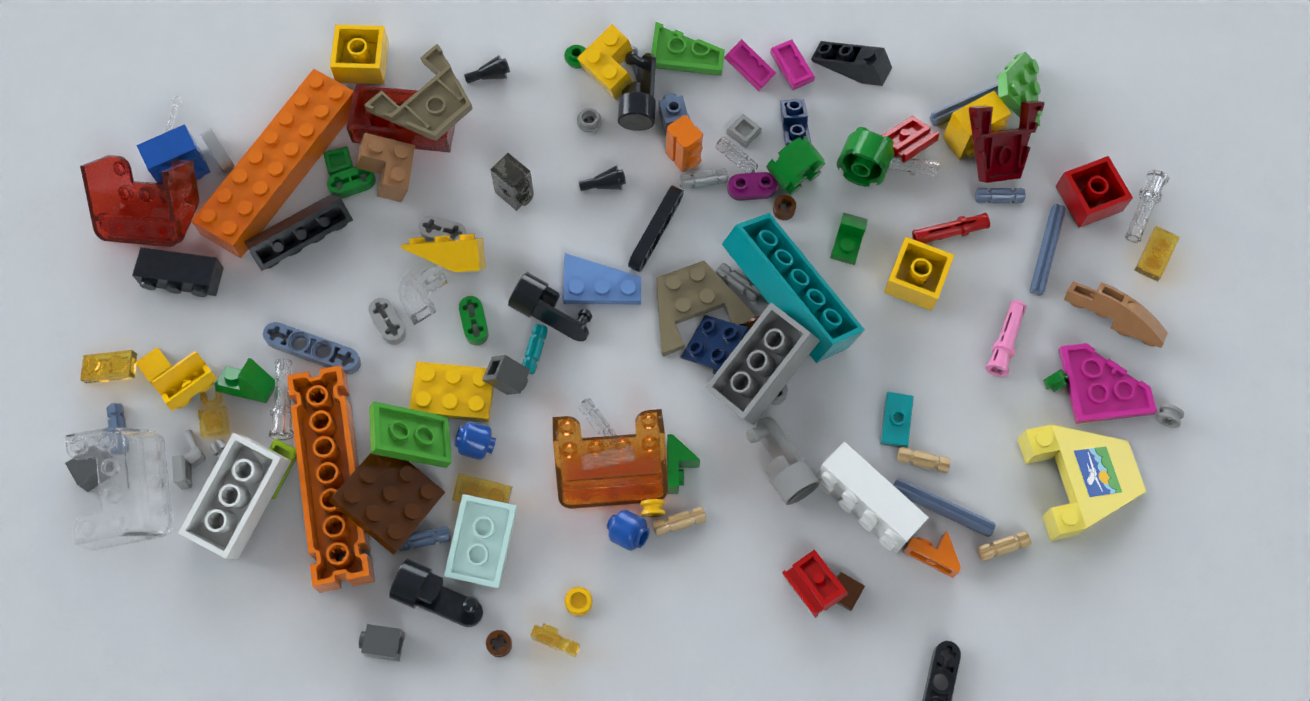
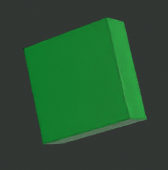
(337, 160)

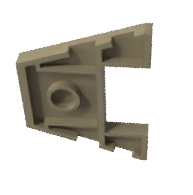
(431, 108)
(691, 294)

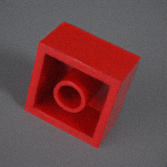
(1093, 191)

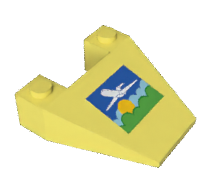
(1095, 471)

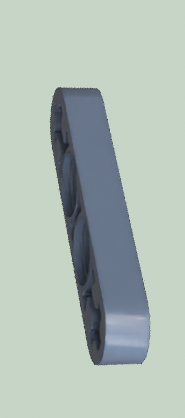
(313, 344)

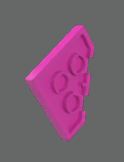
(1101, 387)

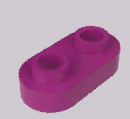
(753, 187)

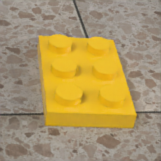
(451, 391)

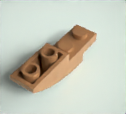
(1128, 314)

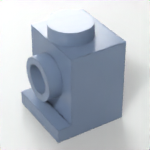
(671, 109)

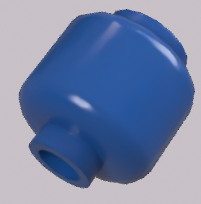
(474, 440)
(628, 530)

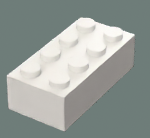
(234, 497)
(870, 498)

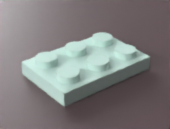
(481, 541)

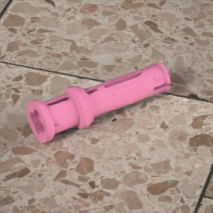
(1004, 348)

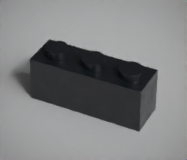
(178, 272)

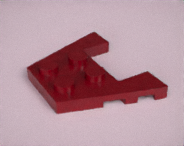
(1002, 153)

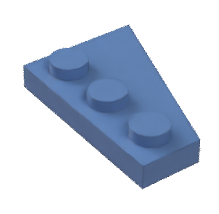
(598, 284)

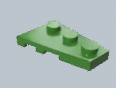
(684, 54)

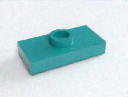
(896, 420)

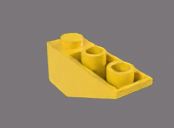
(455, 255)

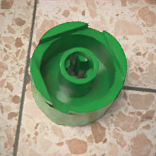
(866, 157)
(795, 164)

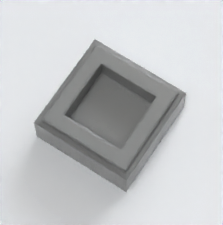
(744, 130)
(181, 472)

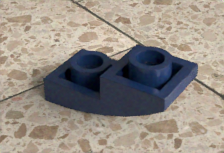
(794, 120)

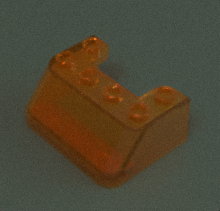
(613, 484)

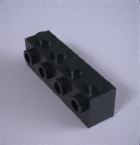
(298, 231)

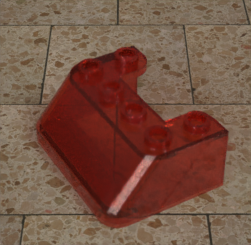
(138, 210)

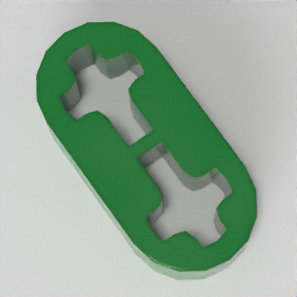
(350, 182)
(479, 319)

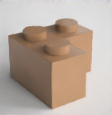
(390, 160)

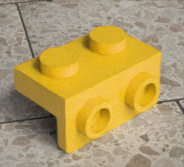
(184, 381)

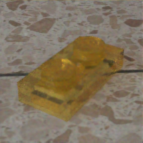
(1156, 253)
(108, 366)
(481, 488)

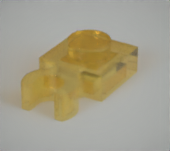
(215, 418)
(548, 636)

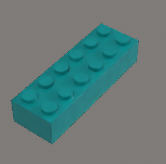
(792, 284)

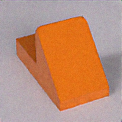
(940, 558)

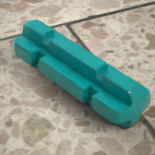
(535, 347)

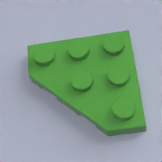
(1019, 83)

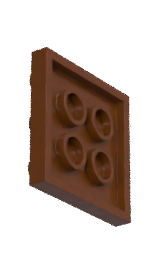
(387, 499)

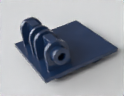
(713, 342)

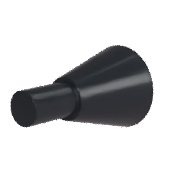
(494, 69)
(609, 179)

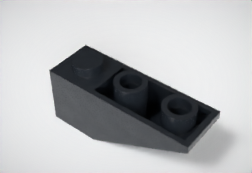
(856, 62)

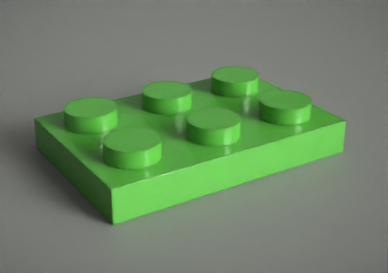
(409, 435)

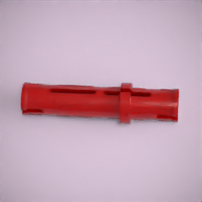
(961, 226)

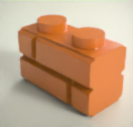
(684, 143)

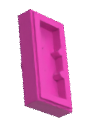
(792, 64)
(750, 65)

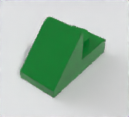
(849, 238)
(249, 382)
(678, 457)

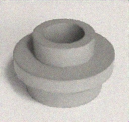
(589, 114)

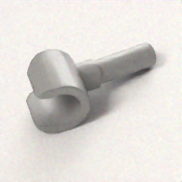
(195, 456)

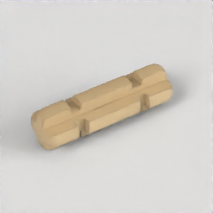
(923, 459)
(679, 521)
(1004, 546)

